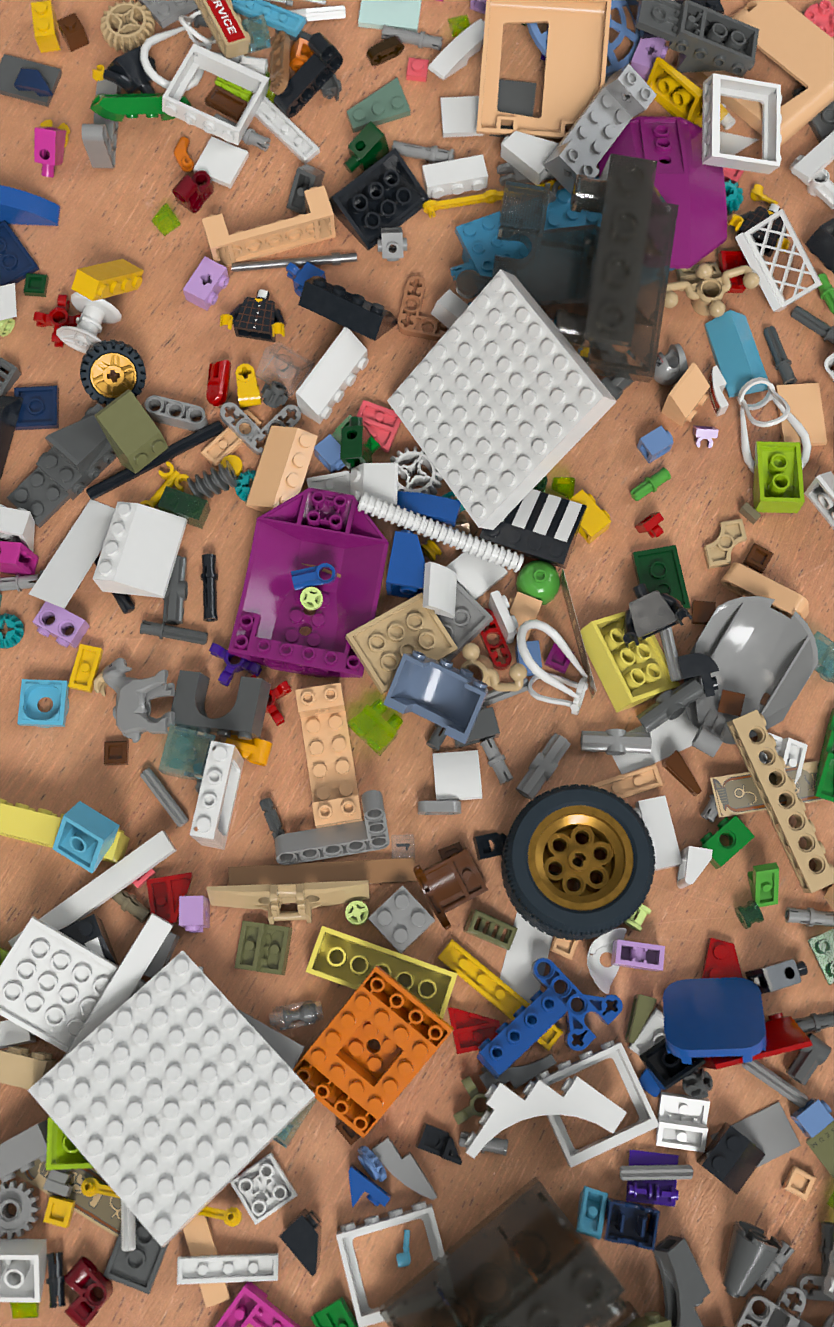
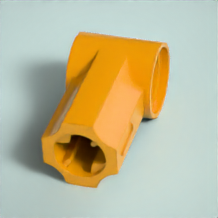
(255, 750)

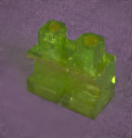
(373, 728)

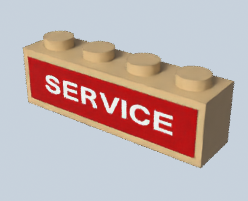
(225, 27)

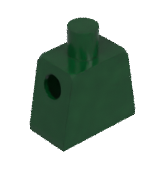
(366, 148)
(355, 444)

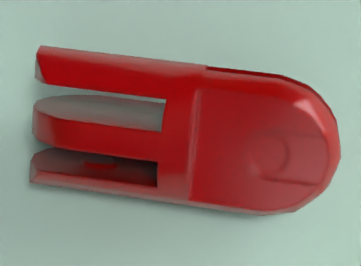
(218, 382)

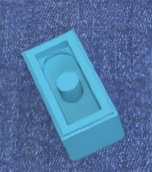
(591, 1212)

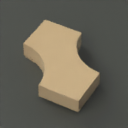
(719, 552)

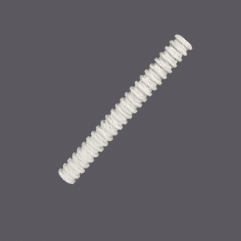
(440, 532)

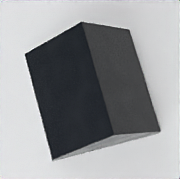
(666, 1067)

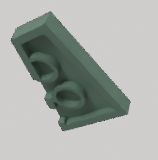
(380, 107)

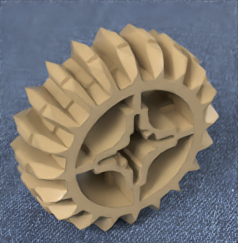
(125, 19)

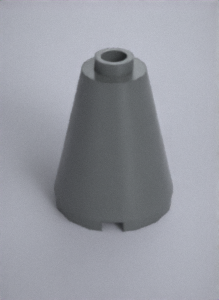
(748, 1258)

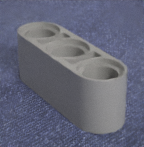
(170, 406)

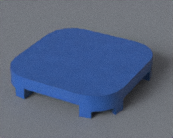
(714, 1018)

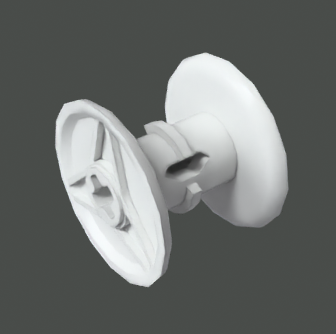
(89, 324)

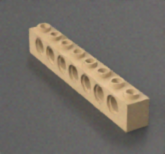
(779, 815)

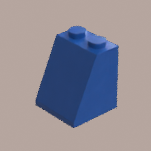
(406, 566)

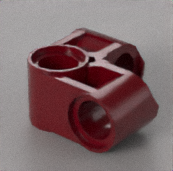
(190, 193)
(83, 1279)

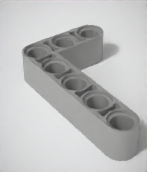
(101, 136)
(337, 839)

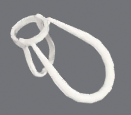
(186, 22)
(783, 407)
(549, 678)

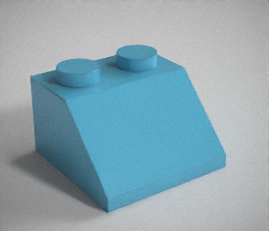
(85, 836)

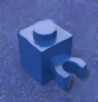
(299, 276)

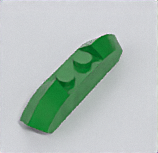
(116, 106)

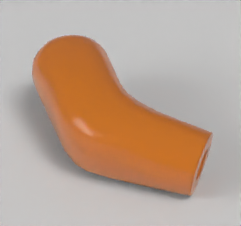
(181, 155)

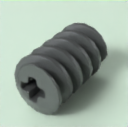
(213, 483)

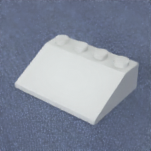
(139, 551)

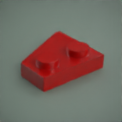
(730, 260)
(165, 894)
(721, 960)
(471, 1029)

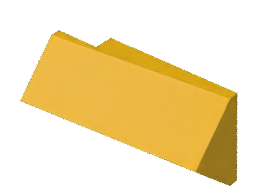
(678, 93)

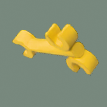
(172, 477)

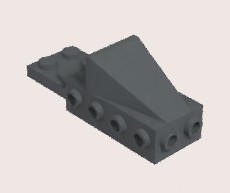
(700, 35)
(64, 471)

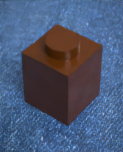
(72, 32)

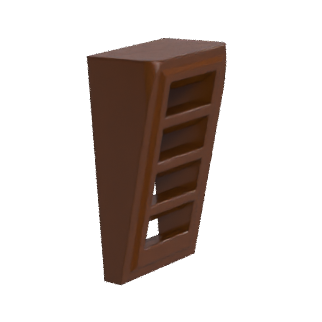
(678, 769)

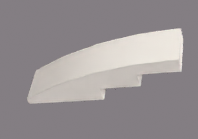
(459, 51)

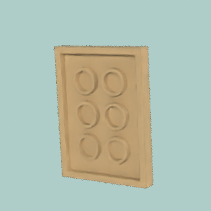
(397, 632)

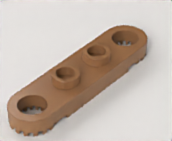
(279, 63)

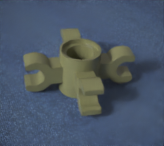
(469, 1111)

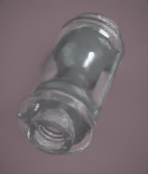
(309, 1013)

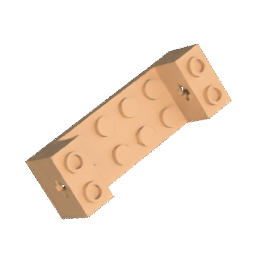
(274, 237)
(329, 755)

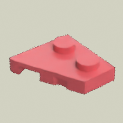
(380, 423)

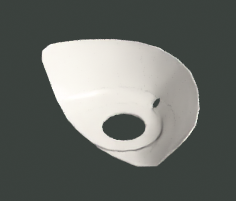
(603, 975)

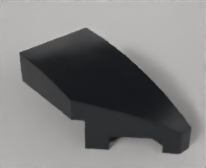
(483, 847)
(438, 1143)

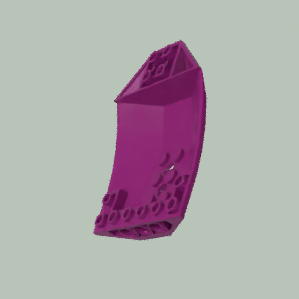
(683, 182)
(310, 530)

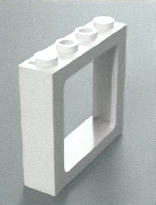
(222, 67)
(768, 95)
(217, 795)
(647, 1119)
(365, 1315)

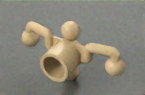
(714, 287)
(490, 676)

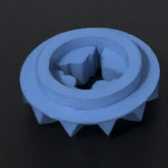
(371, 1164)

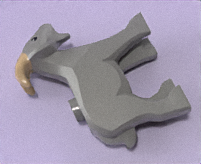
(133, 699)

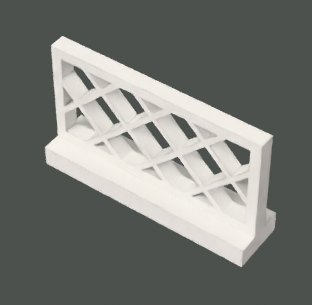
(759, 265)

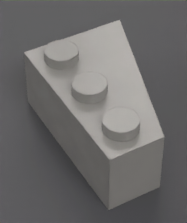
(22, 1151)

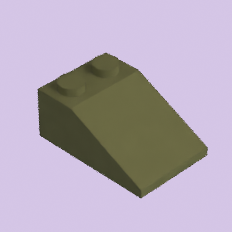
(131, 432)

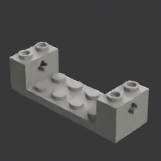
(599, 126)

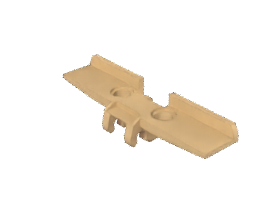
(305, 895)

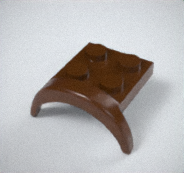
(450, 883)

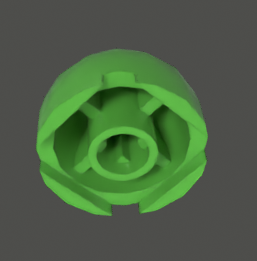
(539, 581)

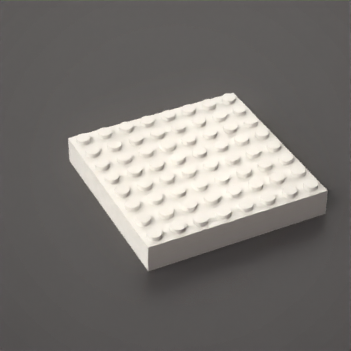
(499, 400)
(172, 1097)

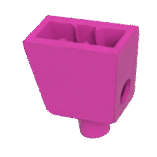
(49, 140)
(17, 559)

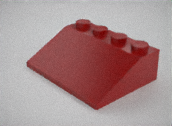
(781, 1037)

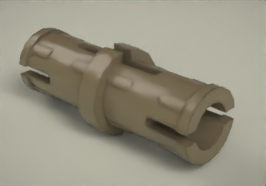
(133, 906)

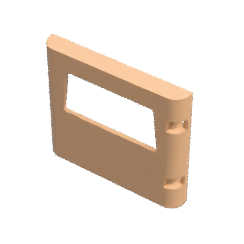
(798, 49)
(572, 68)

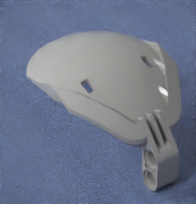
(755, 655)

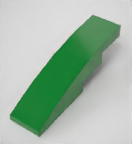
(825, 775)

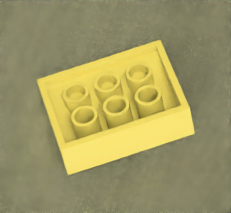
(626, 673)

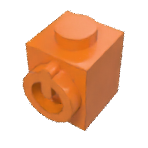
(299, 54)

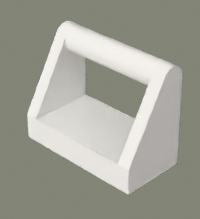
(694, 862)

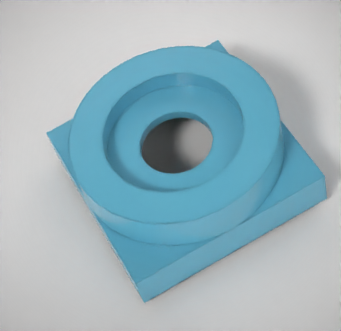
(32, 692)

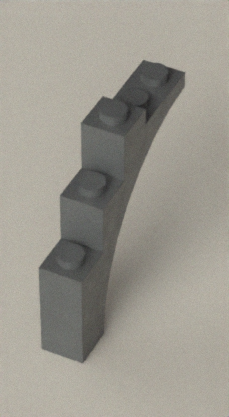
(681, 1282)

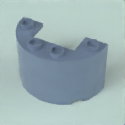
(437, 693)

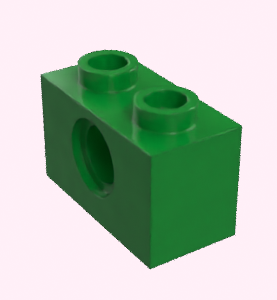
(738, 837)

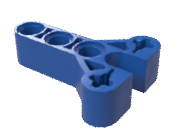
(575, 1020)

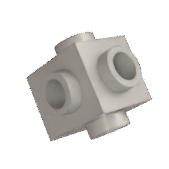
(392, 243)

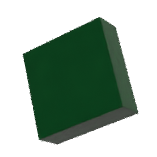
(35, 285)

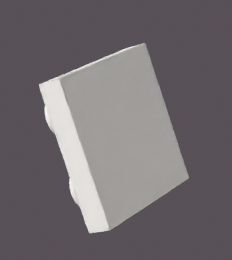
(459, 116)
(222, 161)
(476, 574)
(508, 624)
(263, 1188)

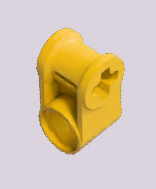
(248, 388)

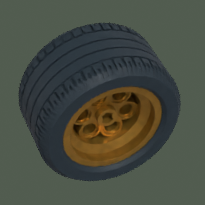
(607, 826)

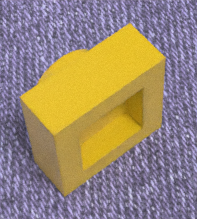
(59, 1211)

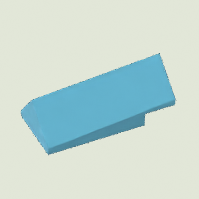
(735, 352)

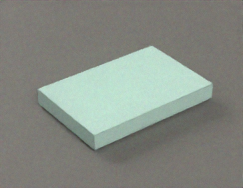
(393, 13)

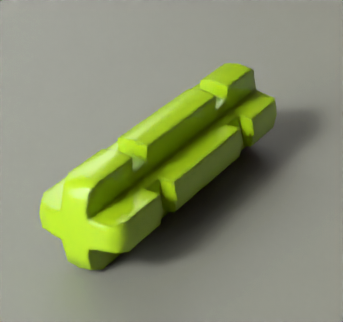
(234, 89)

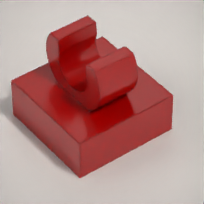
(650, 525)

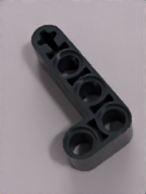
(310, 76)

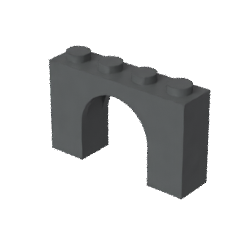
(244, 718)

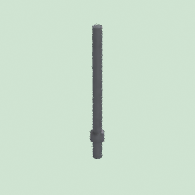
(334, 259)

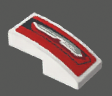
(717, 385)

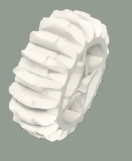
(421, 479)

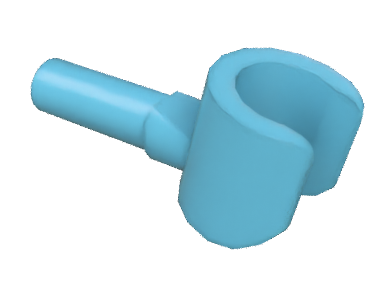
(404, 1258)

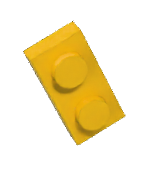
(85, 668)

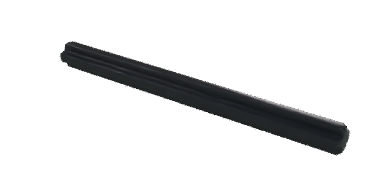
(174, 450)

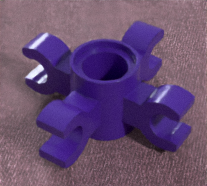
(227, 674)

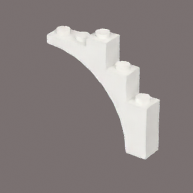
(508, 1108)

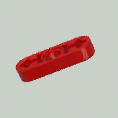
(505, 652)

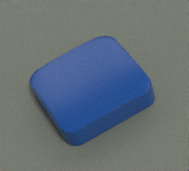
(649, 1084)

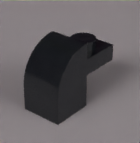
(700, 664)

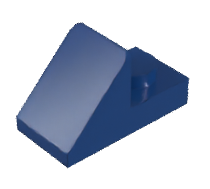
(360, 1183)

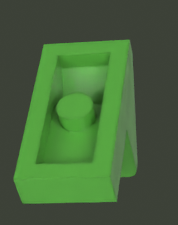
(764, 884)

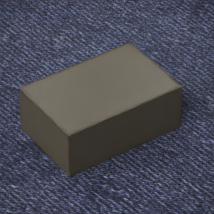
(750, 513)

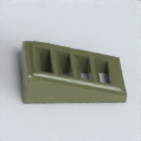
(471, 921)
(639, 1014)

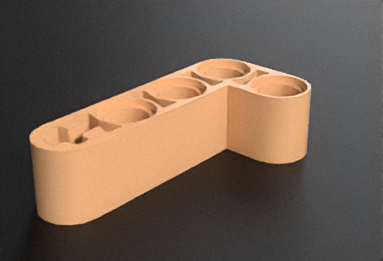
(750, 583)

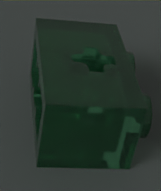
(185, 505)

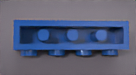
(522, 1032)

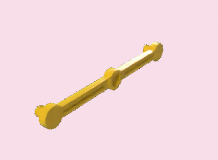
(489, 197)
(232, 1216)

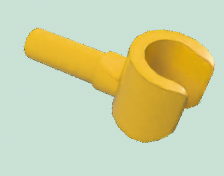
(757, 195)

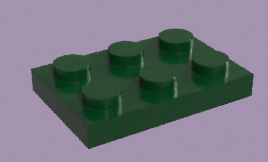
(662, 572)

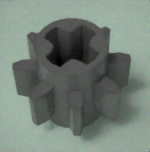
(274, 394)
(698, 1084)

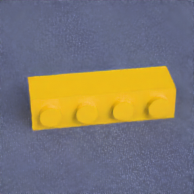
(107, 279)

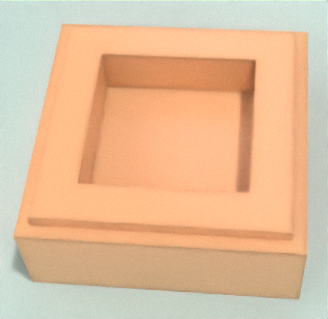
(799, 1182)

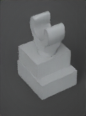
(59, 1181)

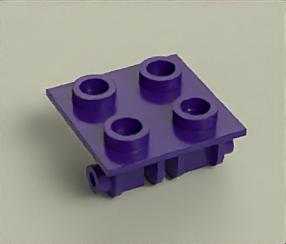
(652, 1191)

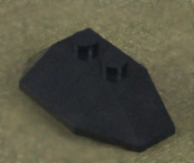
(9, 413)

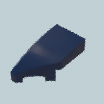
(32, 81)

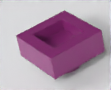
(557, 659)

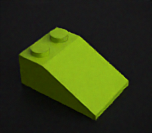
(778, 477)
(61, 1151)

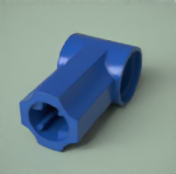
(311, 576)

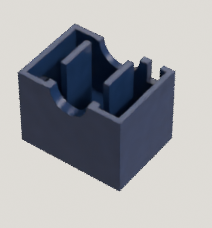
(627, 1222)

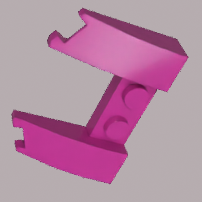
(254, 1308)

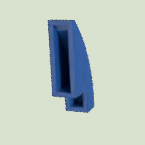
(26, 208)
(432, 506)

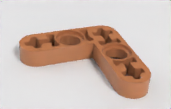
(416, 320)

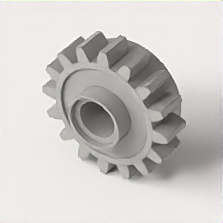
(25, 1205)

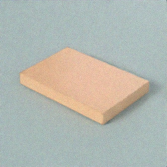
(807, 407)

